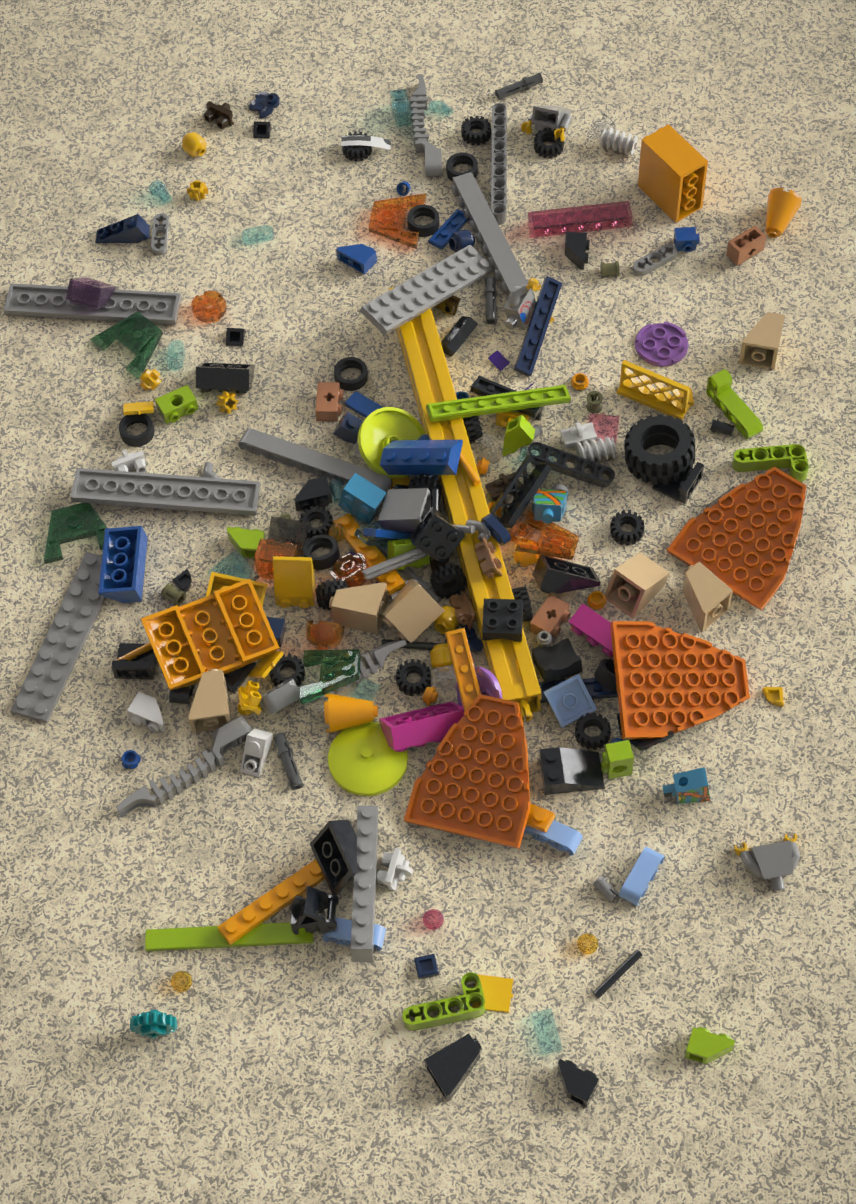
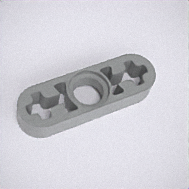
(160, 229)
(658, 254)

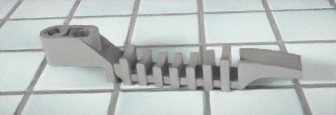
(433, 155)
(289, 692)
(225, 737)

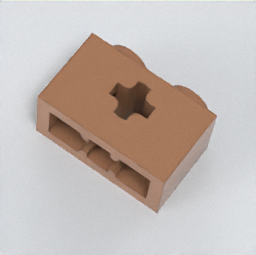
(746, 245)
(328, 401)
(550, 616)

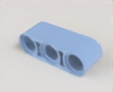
(559, 836)
(640, 876)
(342, 933)

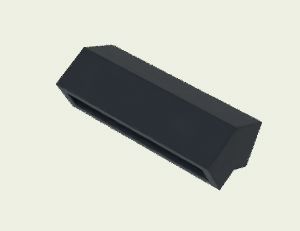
(458, 335)

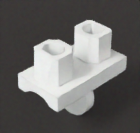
(578, 434)
(130, 461)
(397, 869)

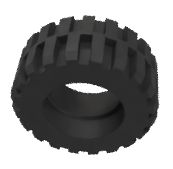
(659, 431)

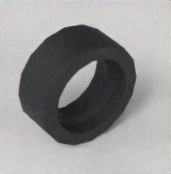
(461, 158)
(423, 210)
(351, 362)
(136, 440)
(319, 541)
(606, 674)

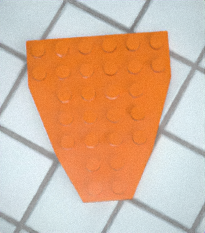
(747, 535)
(671, 679)
(477, 777)

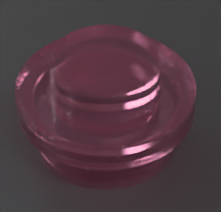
(433, 919)

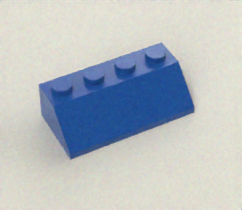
(421, 457)
(123, 564)

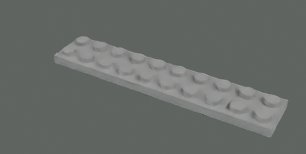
(426, 290)
(52, 303)
(165, 491)
(62, 643)

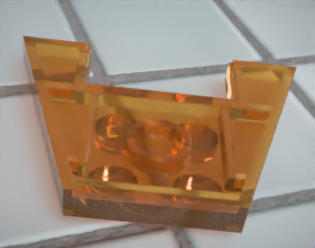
(389, 218)
(553, 540)

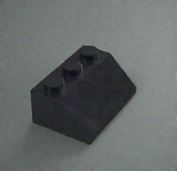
(224, 377)

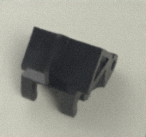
(306, 911)

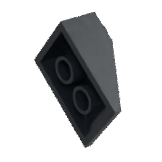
(563, 576)
(570, 770)
(336, 853)

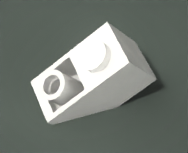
(146, 711)
(256, 751)

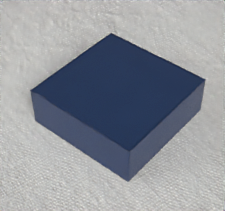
(426, 966)

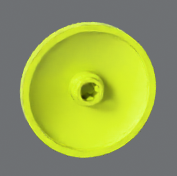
(383, 428)
(364, 761)

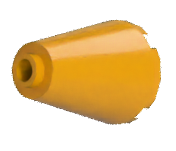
(780, 210)
(347, 712)

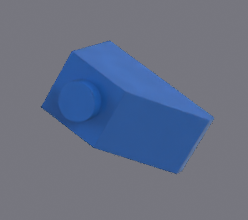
(357, 256)

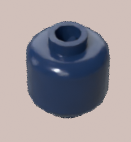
(461, 239)

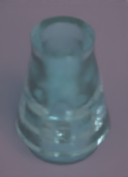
(159, 190)

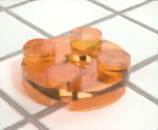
(212, 314)

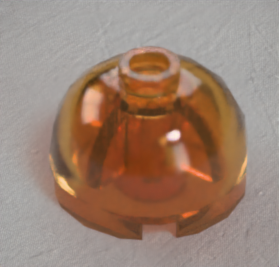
(350, 569)
(324, 634)

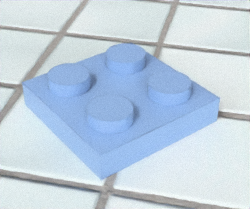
(570, 700)

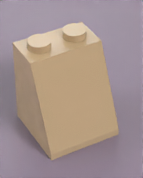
(762, 342)
(635, 584)
(706, 595)
(360, 607)
(411, 611)
(211, 703)

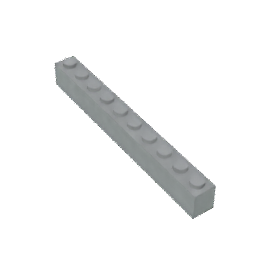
(488, 233)

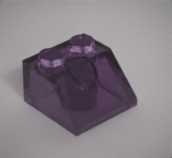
(89, 292)

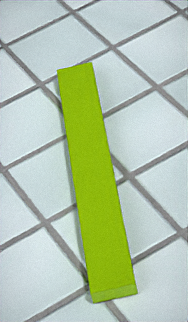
(498, 403)
(210, 937)

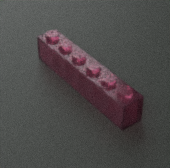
(579, 219)

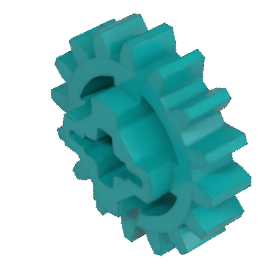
(153, 1024)

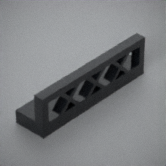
(484, 387)
(526, 492)

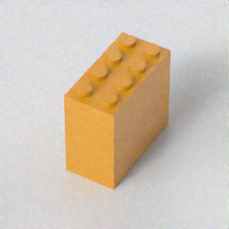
(672, 173)

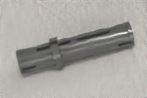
(525, 83)
(490, 295)
(285, 754)

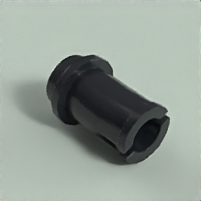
(722, 427)

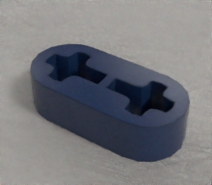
(496, 529)

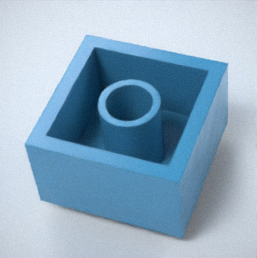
(361, 499)

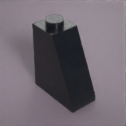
(453, 1064)

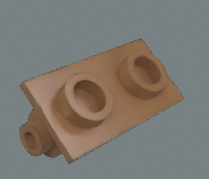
(492, 564)
(463, 609)

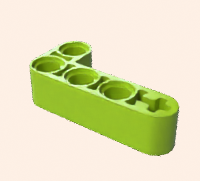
(733, 406)
(781, 456)
(442, 1006)

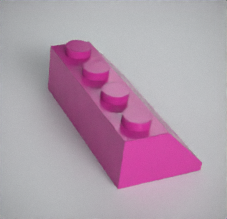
(593, 627)
(420, 725)

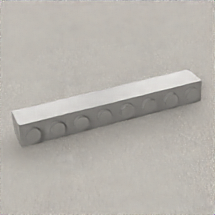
(365, 885)

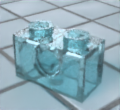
(400, 108)

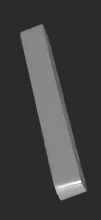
(499, 163)
(308, 459)

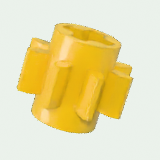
(197, 190)
(150, 379)
(227, 407)

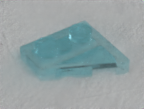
(371, 540)
(235, 566)

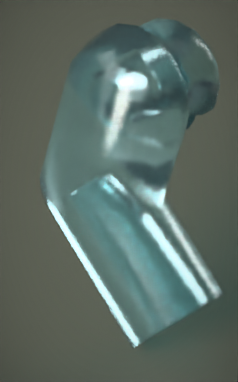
(440, 106)

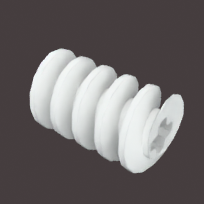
(620, 142)
(597, 449)

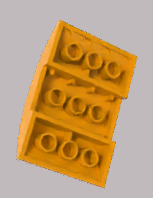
(210, 633)

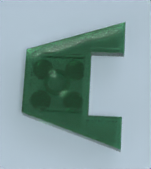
(135, 334)
(70, 525)
(336, 671)

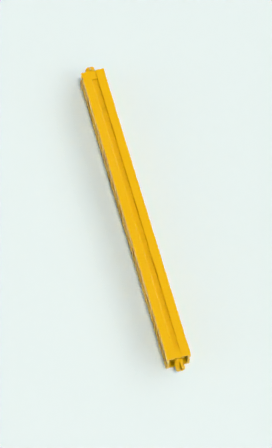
(462, 502)

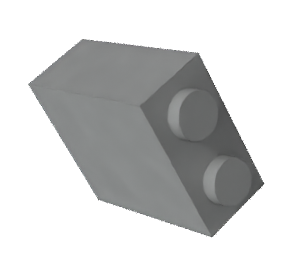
(404, 508)

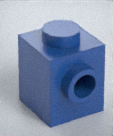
(686, 239)

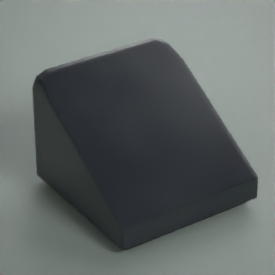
(261, 129)
(235, 336)

